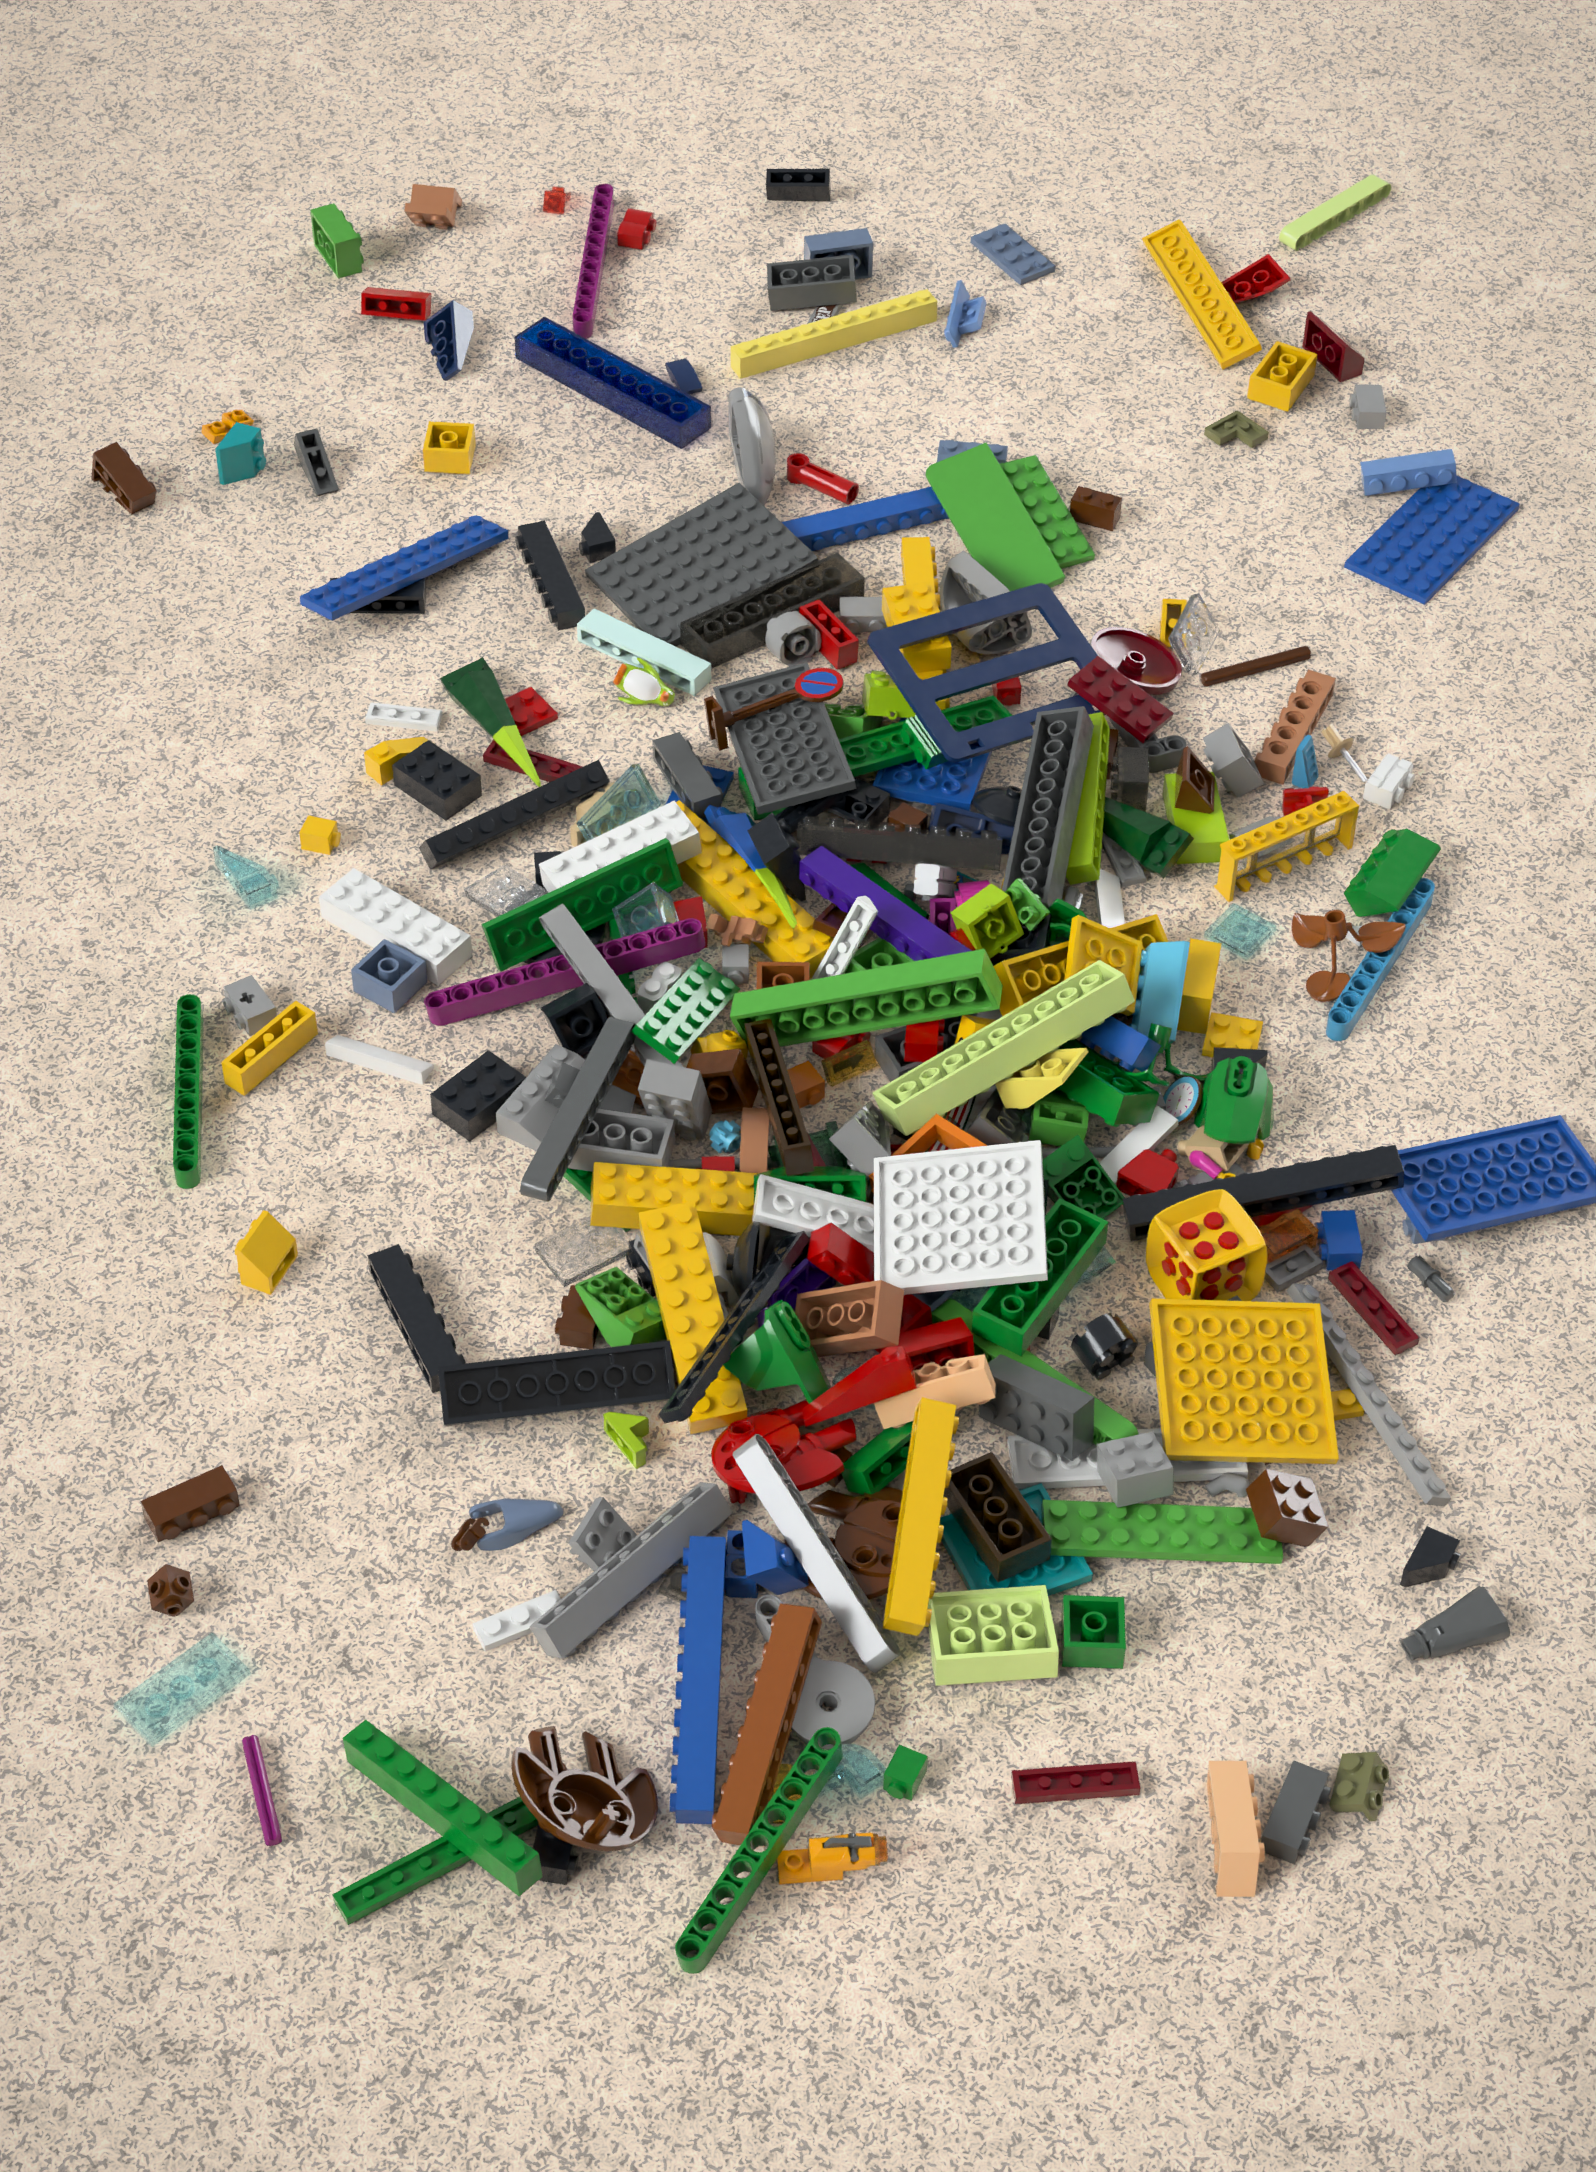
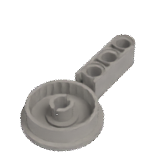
(826, 1682)

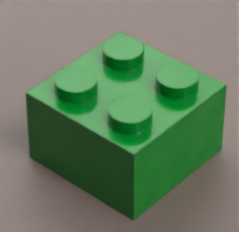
(1093, 1631)

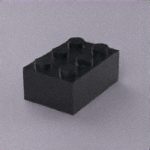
(437, 780)
(475, 1095)

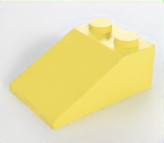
(1040, 1078)

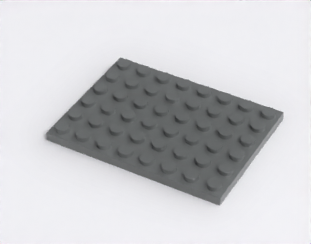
(699, 562)

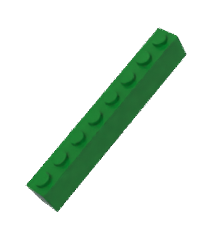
(443, 1807)

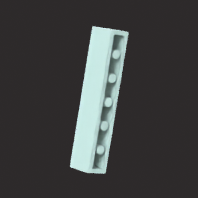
(629, 643)

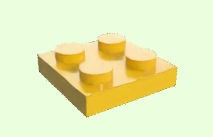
(1231, 1032)

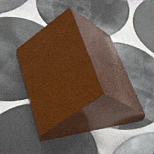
(1194, 784)

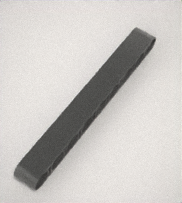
(578, 1110)

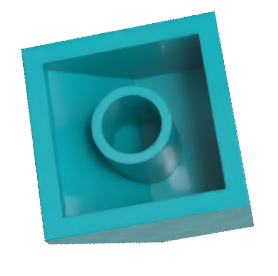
(240, 454)

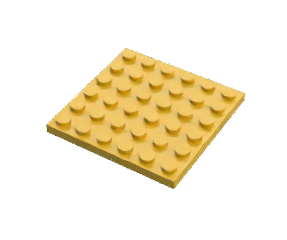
(1243, 1381)

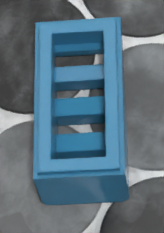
(1305, 765)

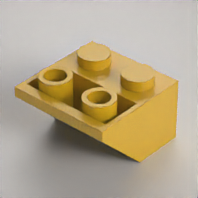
(265, 1254)

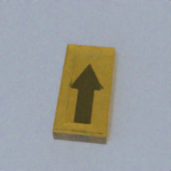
(849, 1063)

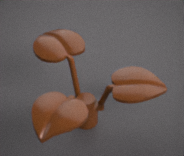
(1312, 929)

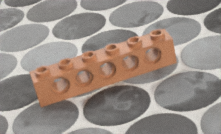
(1295, 723)

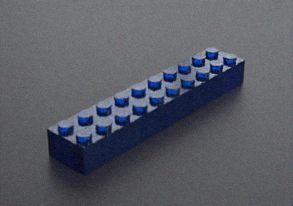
(613, 382)

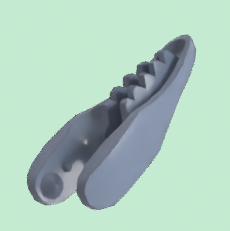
(521, 1520)

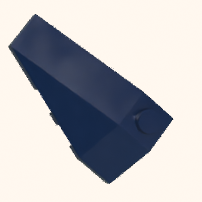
(450, 336)
(955, 818)

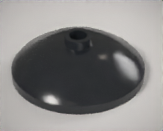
(998, 803)
(745, 1258)

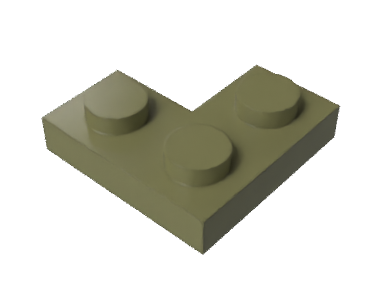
(1236, 426)

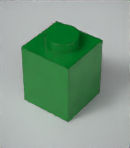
(905, 1773)

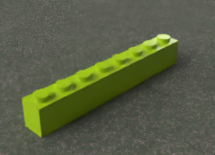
(1088, 831)

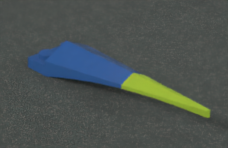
(733, 830)

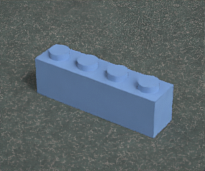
(1408, 472)

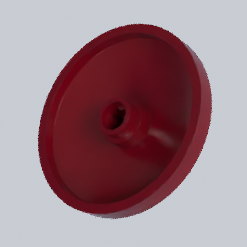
(1139, 658)

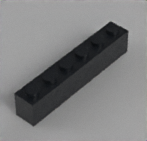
(550, 575)
(414, 1312)

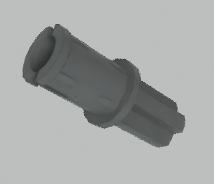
(1431, 1278)

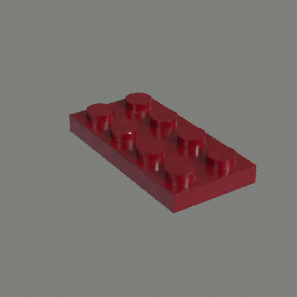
(1120, 699)

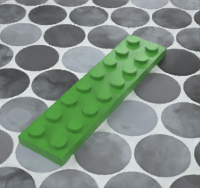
(1157, 1532)

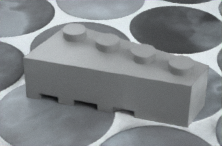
(863, 1138)

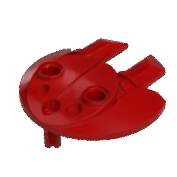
(804, 1458)

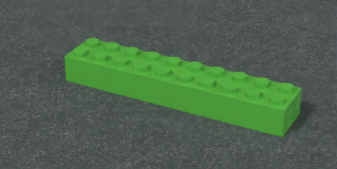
(873, 998)

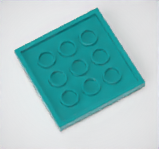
(1057, 1573)

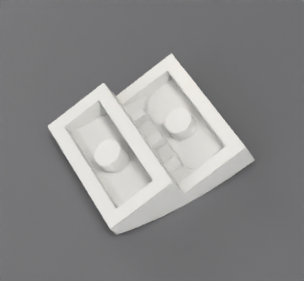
(718, 1263)

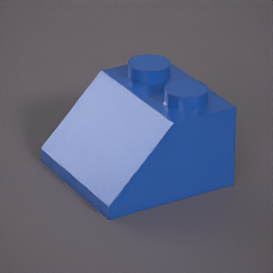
(771, 1561)

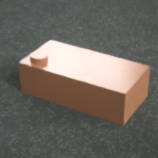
(851, 1317)

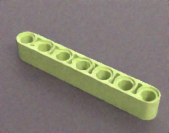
(1334, 211)

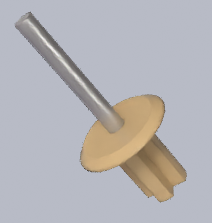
(1340, 747)

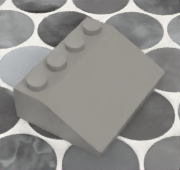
(525, 1113)

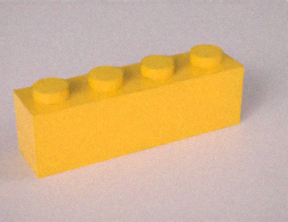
(269, 1048)

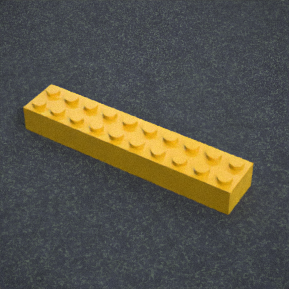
(736, 890)

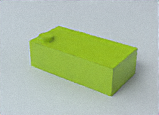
(1206, 828)

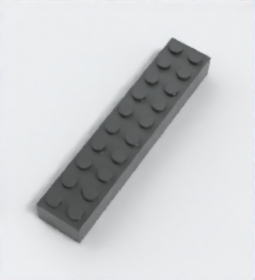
(1049, 802)

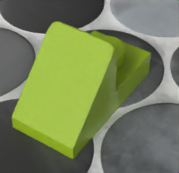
(627, 1434)

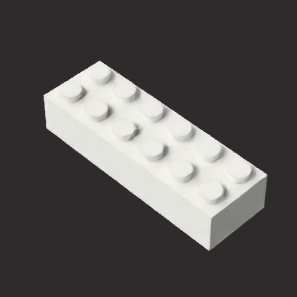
(622, 841)
(379, 913)

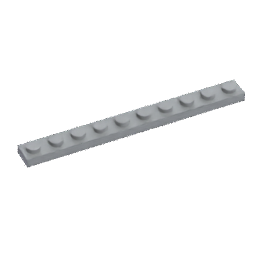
(1375, 1403)

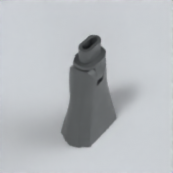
(1465, 1624)

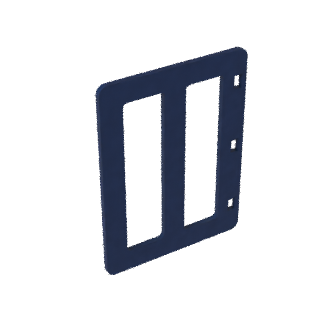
(924, 693)

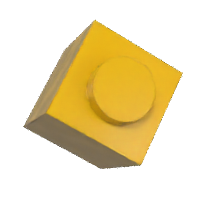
(319, 835)

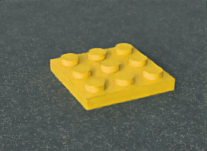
(1096, 942)

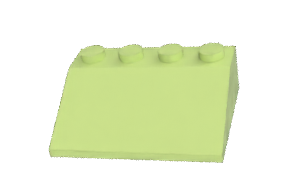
(992, 1635)

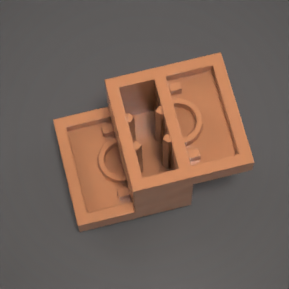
(433, 206)

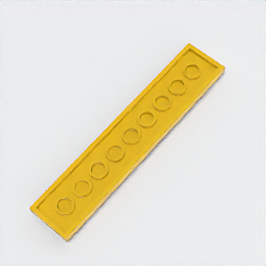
(1201, 294)

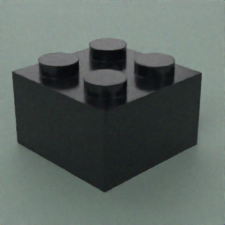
(576, 1019)

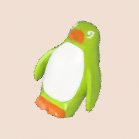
(642, 685)

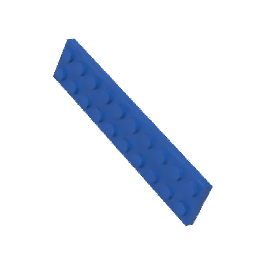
(403, 567)

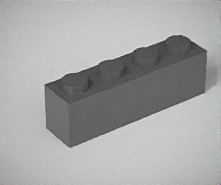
(686, 773)

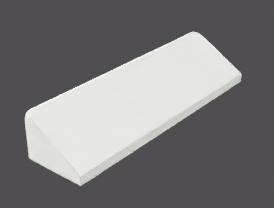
(1109, 900)
(847, 938)
(378, 1059)

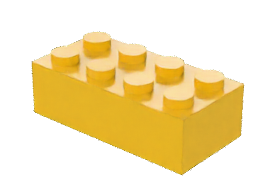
(910, 603)

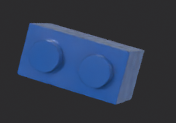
(1339, 1239)

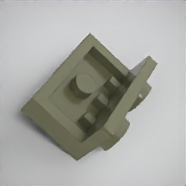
(1360, 1784)

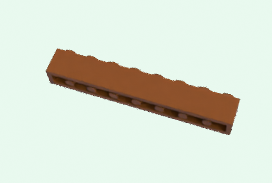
(767, 1722)

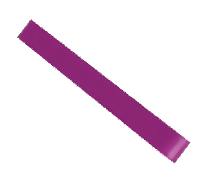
(593, 261)
(557, 975)

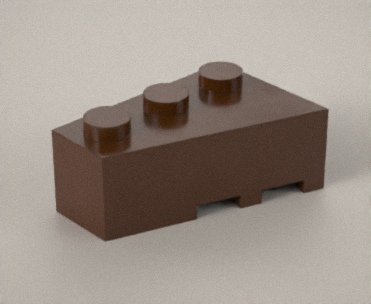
(123, 478)

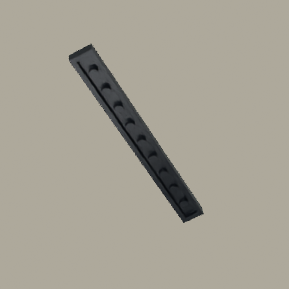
(733, 1328)

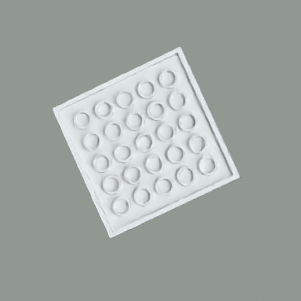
(960, 1218)

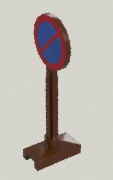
(812, 686)

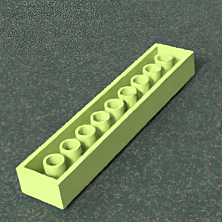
(1004, 1047)

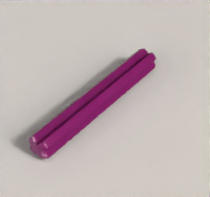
(261, 1790)

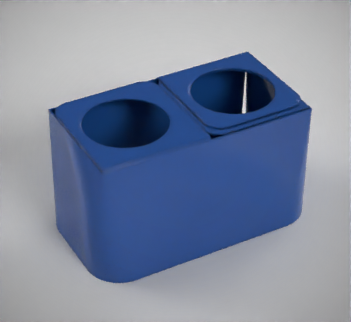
(736, 1585)

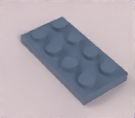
(1012, 254)

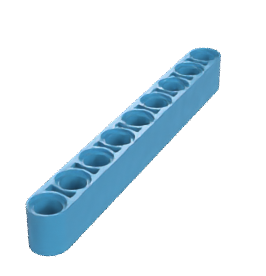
(1376, 966)

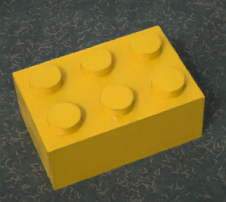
(1282, 376)
(1198, 985)

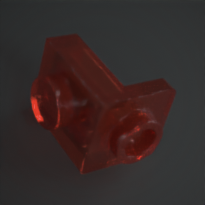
(555, 200)

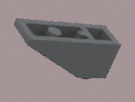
(315, 461)

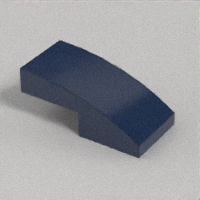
(684, 376)

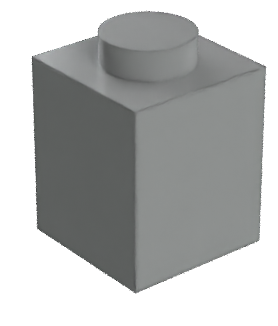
(736, 963)

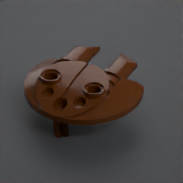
(865, 1538)
(587, 1807)

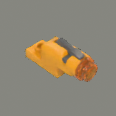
(831, 1856)

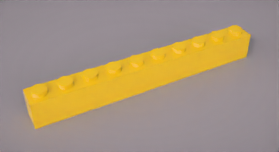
(919, 568)

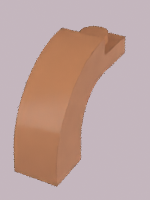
(754, 1140)

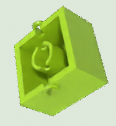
(883, 697)
(989, 920)

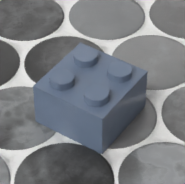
(389, 976)

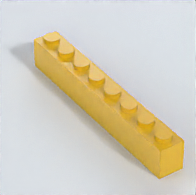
(920, 1517)

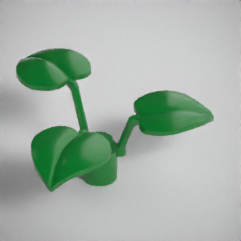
(1160, 1035)

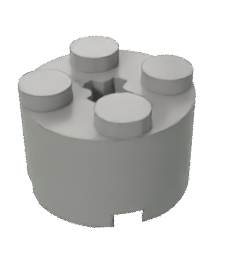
(792, 638)

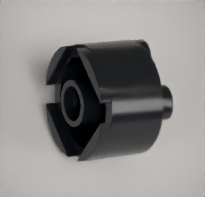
(1105, 1345)

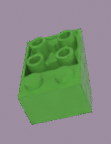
(1057, 1119)
(622, 1309)

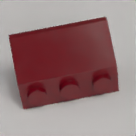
(1331, 349)

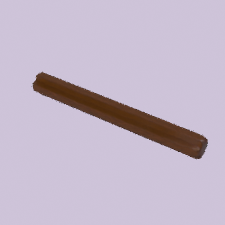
(1255, 666)

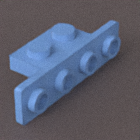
(964, 314)

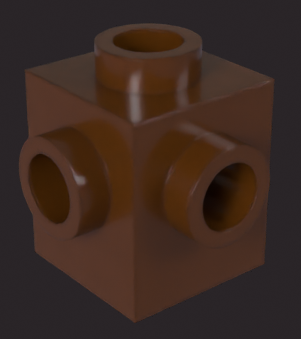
(170, 1590)

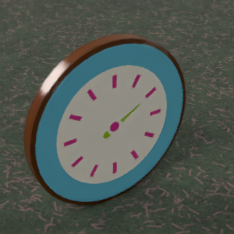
(1183, 1098)

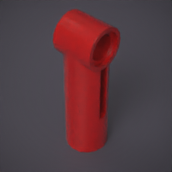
(822, 480)

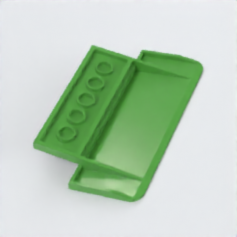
(1009, 517)

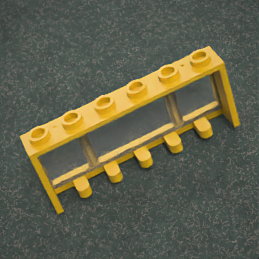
(1284, 839)

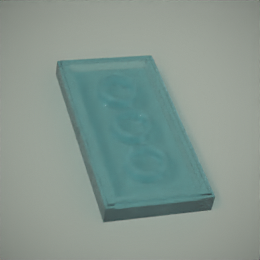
(623, 802)
(182, 1689)

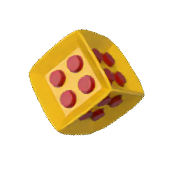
(1206, 1250)

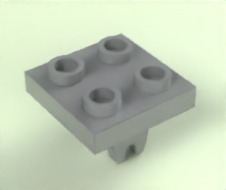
(600, 1534)

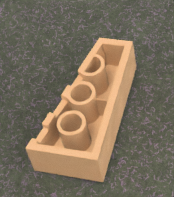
(958, 1382)
(1234, 1828)

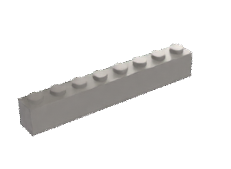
(630, 1571)

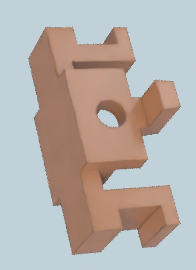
(737, 930)

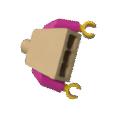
(1214, 1155)

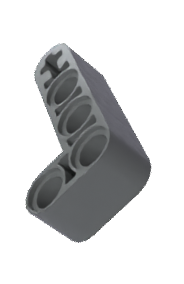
(1162, 752)

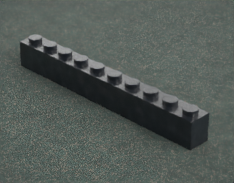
(1281, 1187)

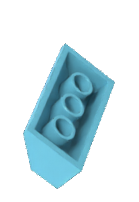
(1160, 986)

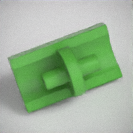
(1027, 904)

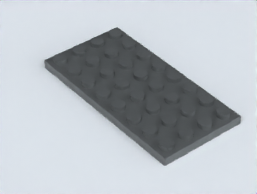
(786, 750)

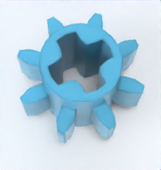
(725, 1136)

